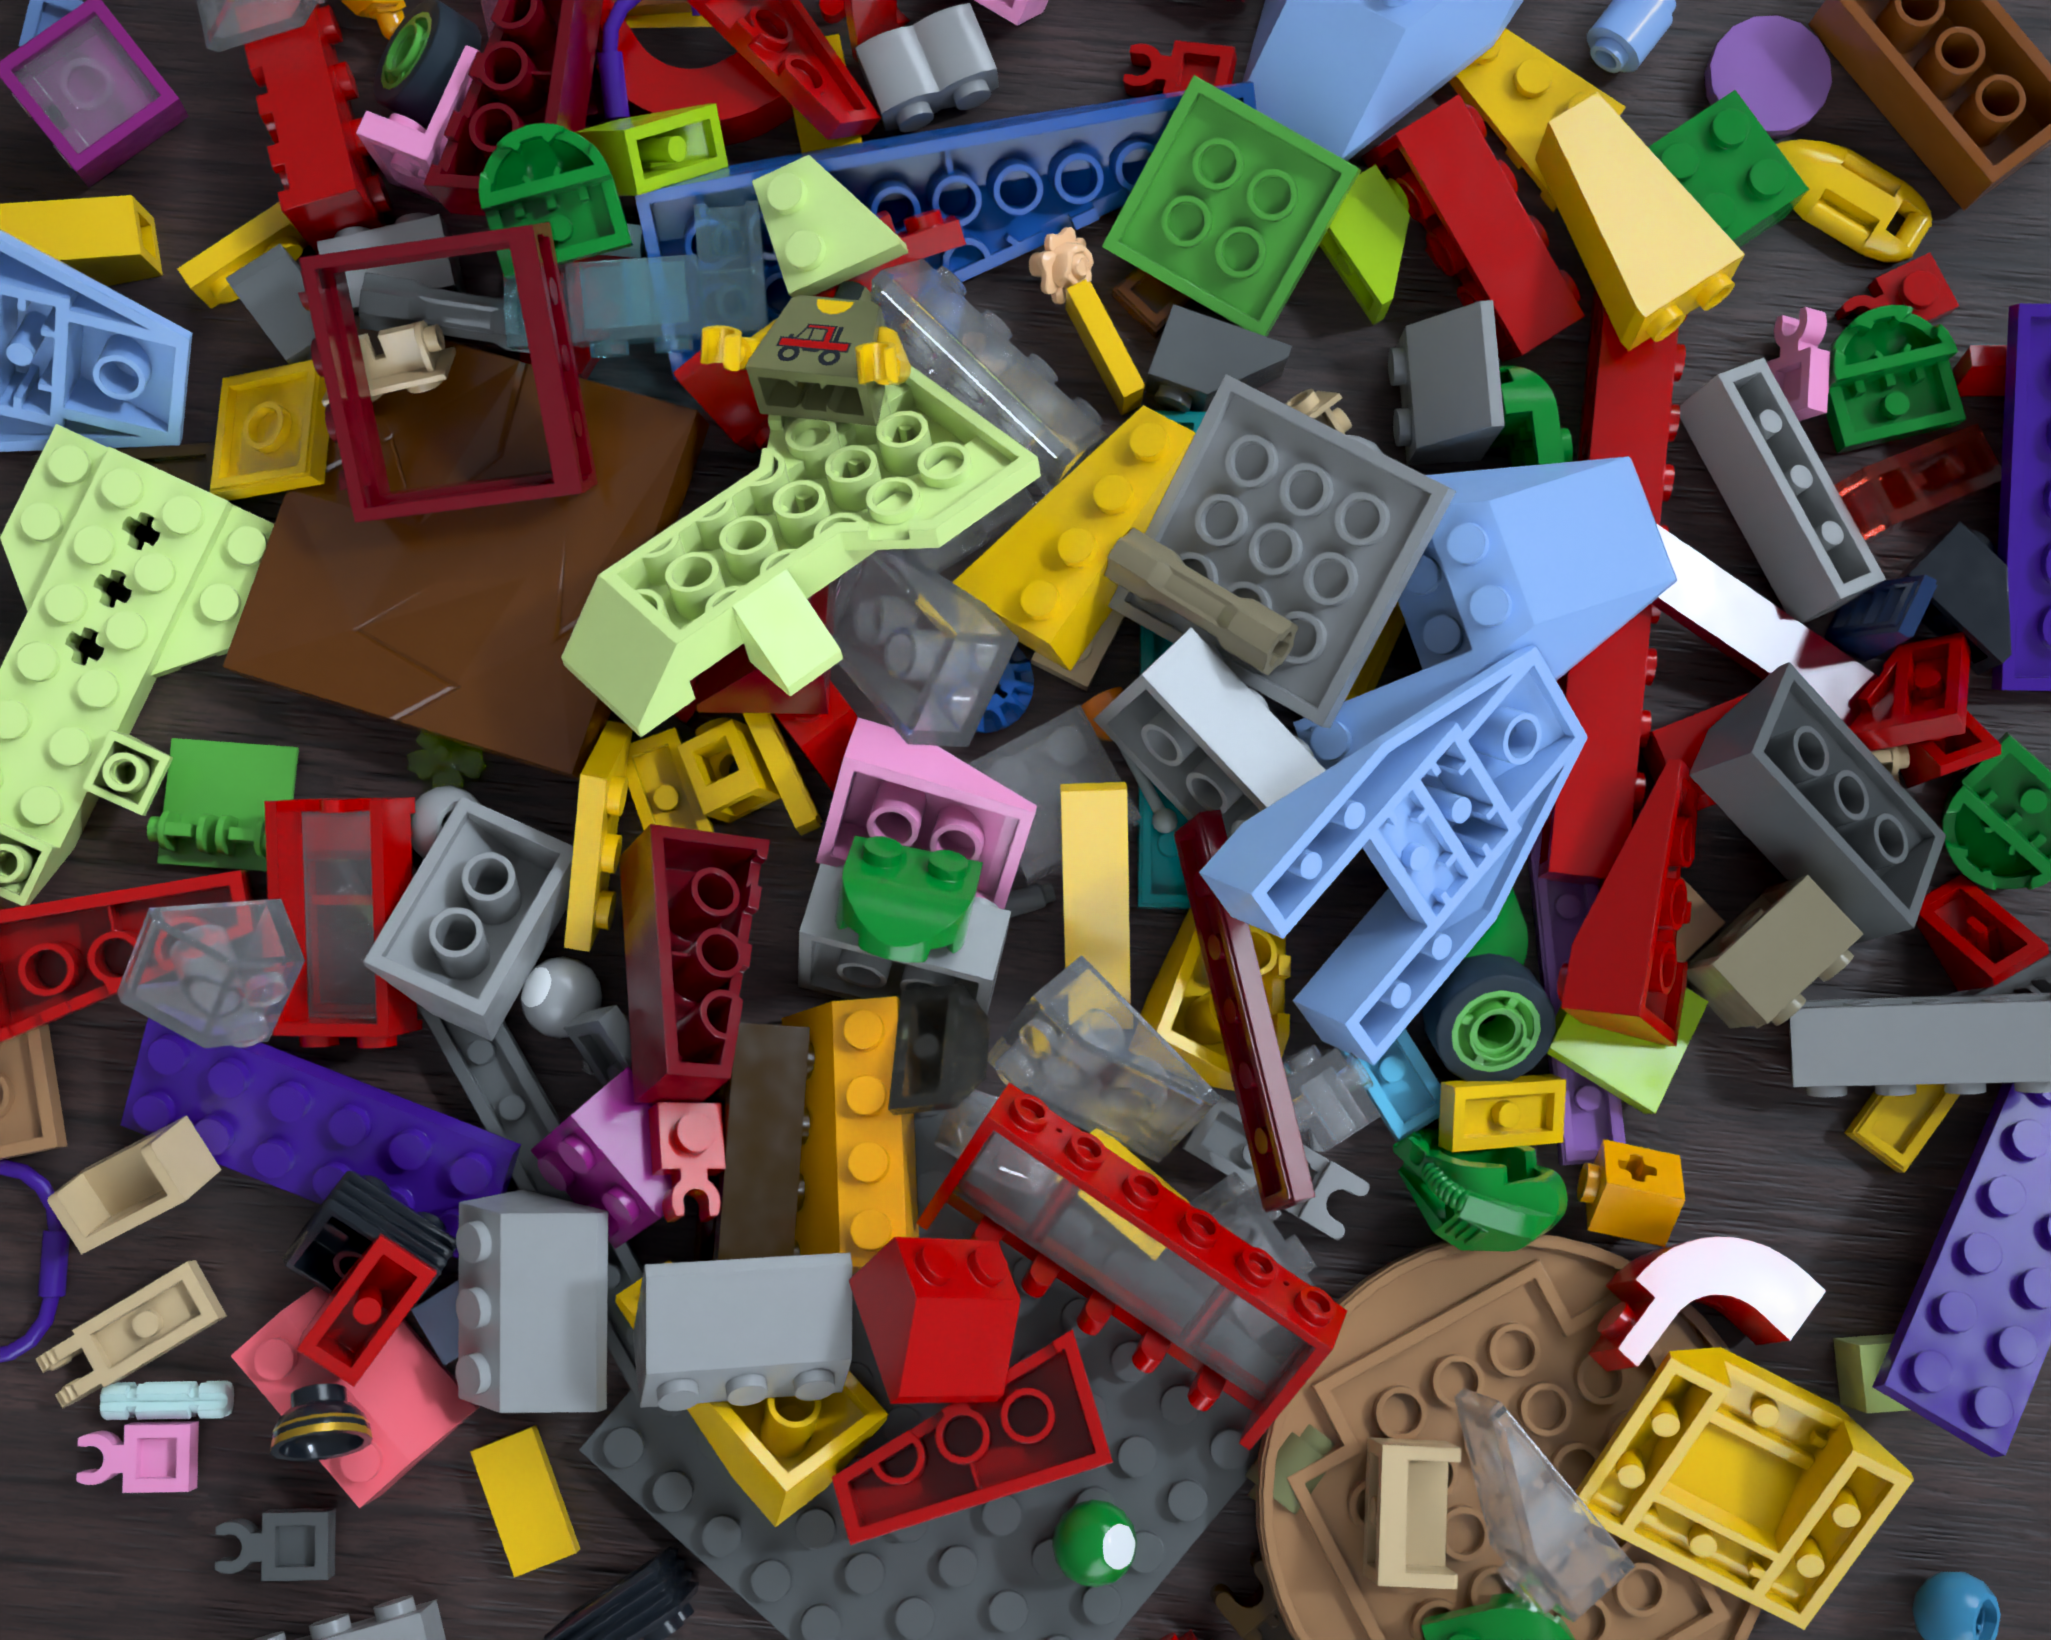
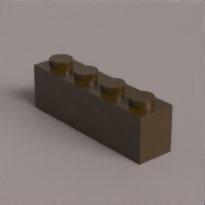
(762, 1146)

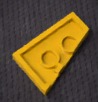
(1518, 95)
(596, 840)

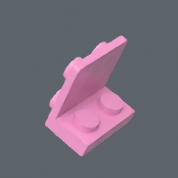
(403, 146)

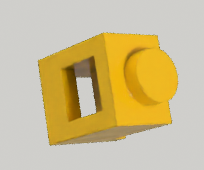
(708, 765)

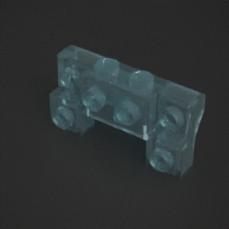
(665, 296)

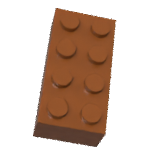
(1950, 82)

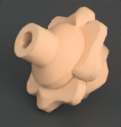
(1061, 263)

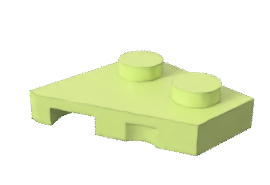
(821, 228)

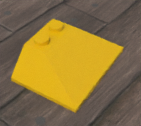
(1744, 1481)

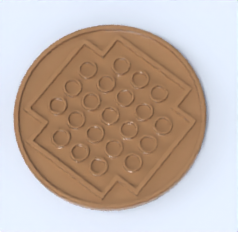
(1407, 1346)

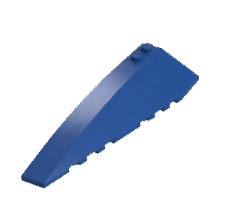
(999, 177)

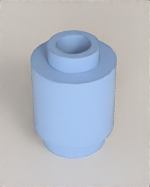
(1628, 33)

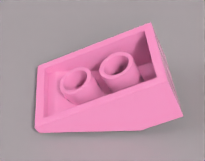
(926, 804)

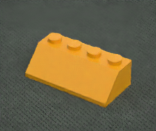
(856, 1152)

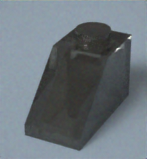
(938, 1049)

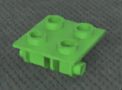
(217, 803)

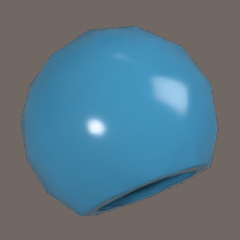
(1956, 1608)

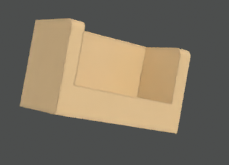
(134, 1185)
(1407, 1513)

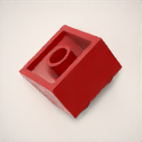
(939, 1318)

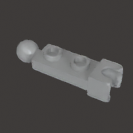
(1223, 1145)

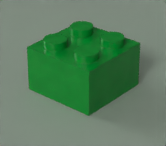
(1732, 168)

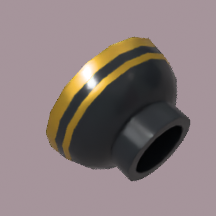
(320, 1425)

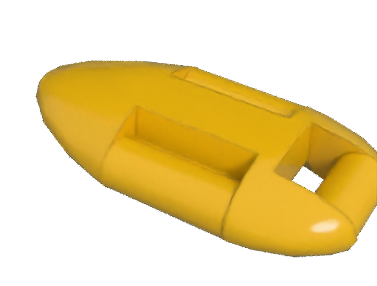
(1857, 200)

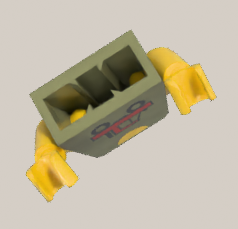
(817, 357)

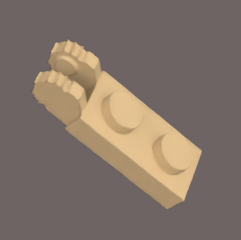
(136, 1331)

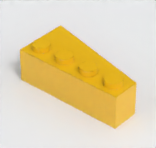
(1052, 563)

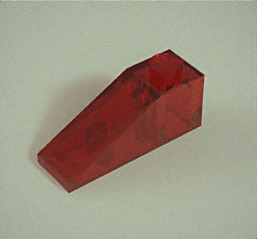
(1919, 482)

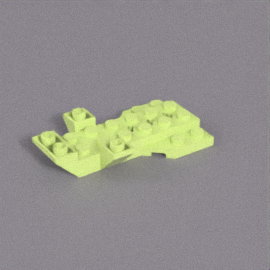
(779, 536)
(71, 721)

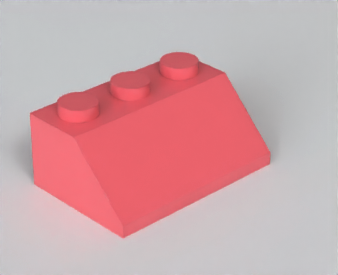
(403, 1395)

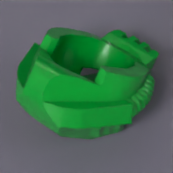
(1481, 1196)

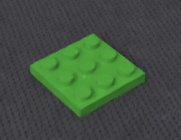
(1230, 207)

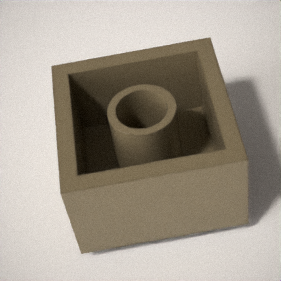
(1773, 954)

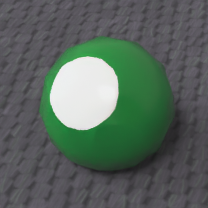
(1094, 1543)

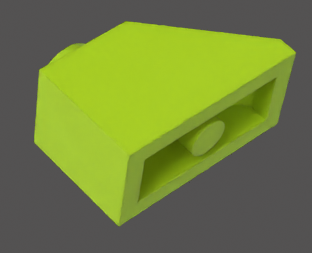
(660, 147)
(1369, 240)

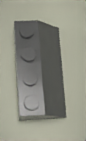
(1820, 803)

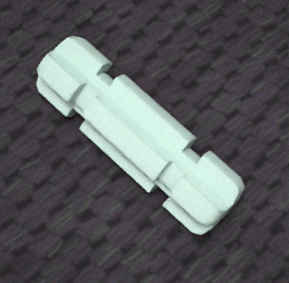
(167, 1400)

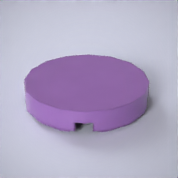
(1774, 69)

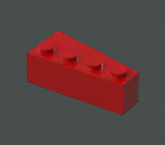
(316, 130)
(1479, 225)
(77, 948)
(980, 1450)

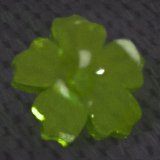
(445, 761)

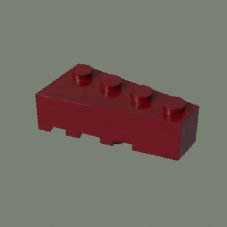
(529, 74)
(686, 955)

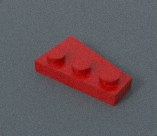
(796, 60)

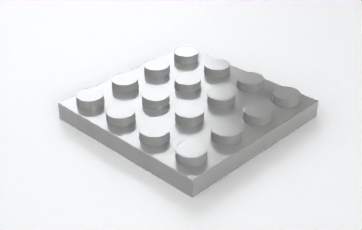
(1302, 527)

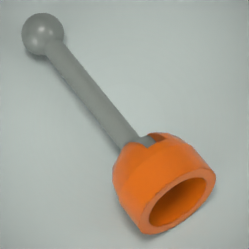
(1164, 819)

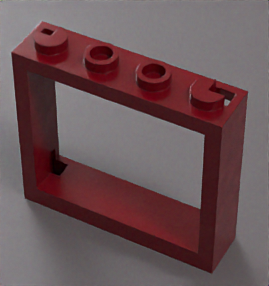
(350, 410)

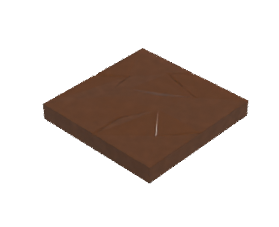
(466, 610)

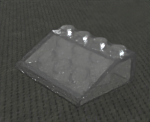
(983, 369)

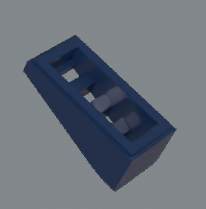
(1881, 617)

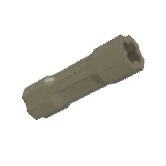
(1238, 623)

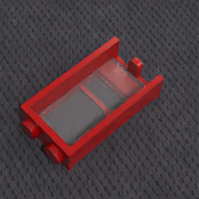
(340, 878)

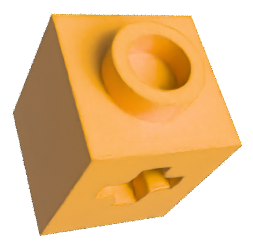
(1632, 1192)

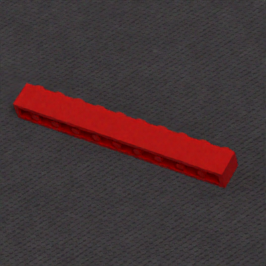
(1622, 415)

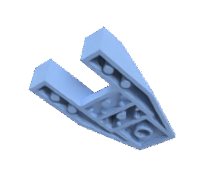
(1361, 65)
(84, 358)
(1515, 563)
(1446, 821)

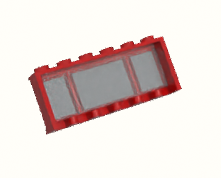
(1141, 1259)

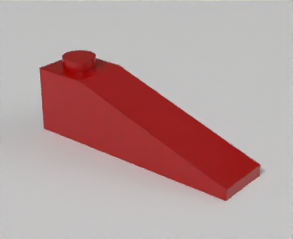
(1625, 954)

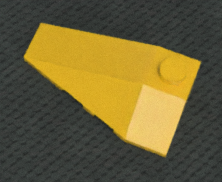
(1184, 1009)
(783, 1445)

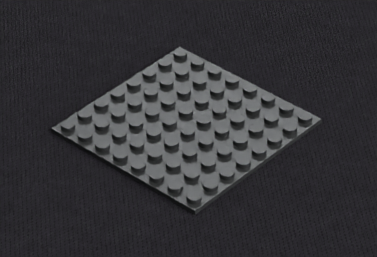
(973, 1570)

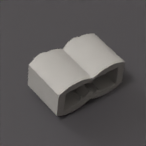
(928, 68)

